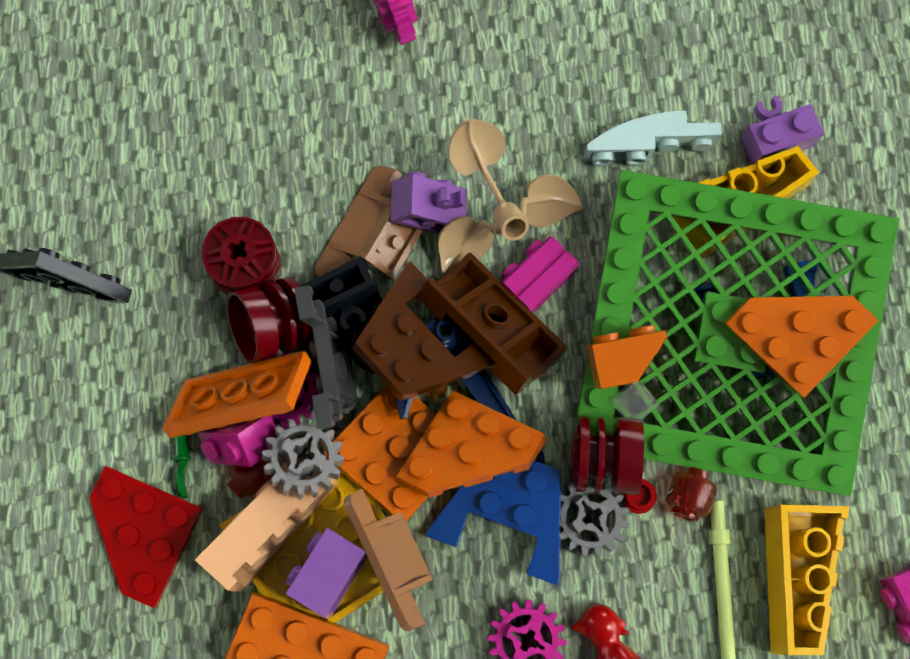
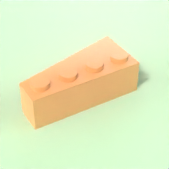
(258, 533)

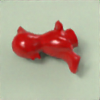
(603, 628)

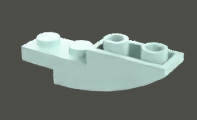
(637, 138)

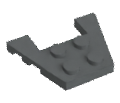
(332, 351)

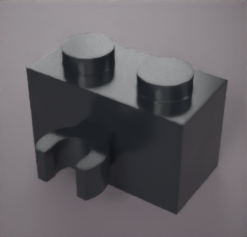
(346, 293)

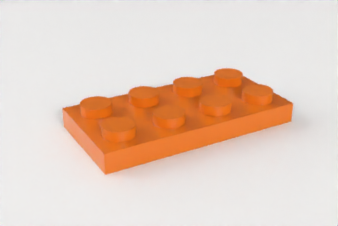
(238, 395)
(284, 632)

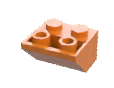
(623, 359)

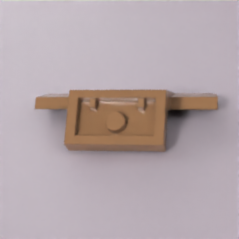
(369, 230)
(392, 556)

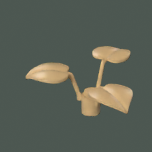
(547, 200)

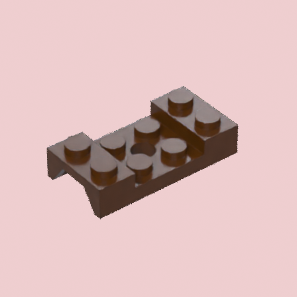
(518, 344)

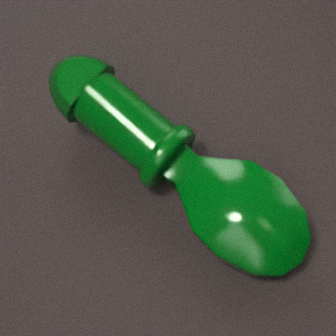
(182, 457)

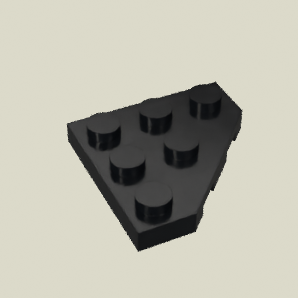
(72, 277)

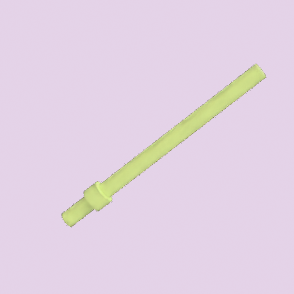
(719, 538)

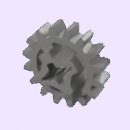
(291, 450)
(599, 532)

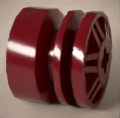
(240, 236)
(267, 320)
(608, 455)

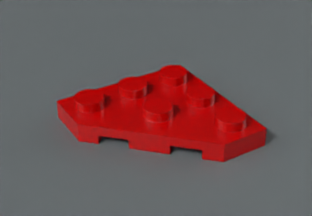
(141, 532)

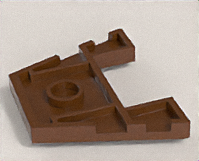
(406, 351)

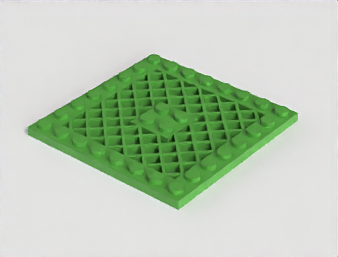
(845, 406)

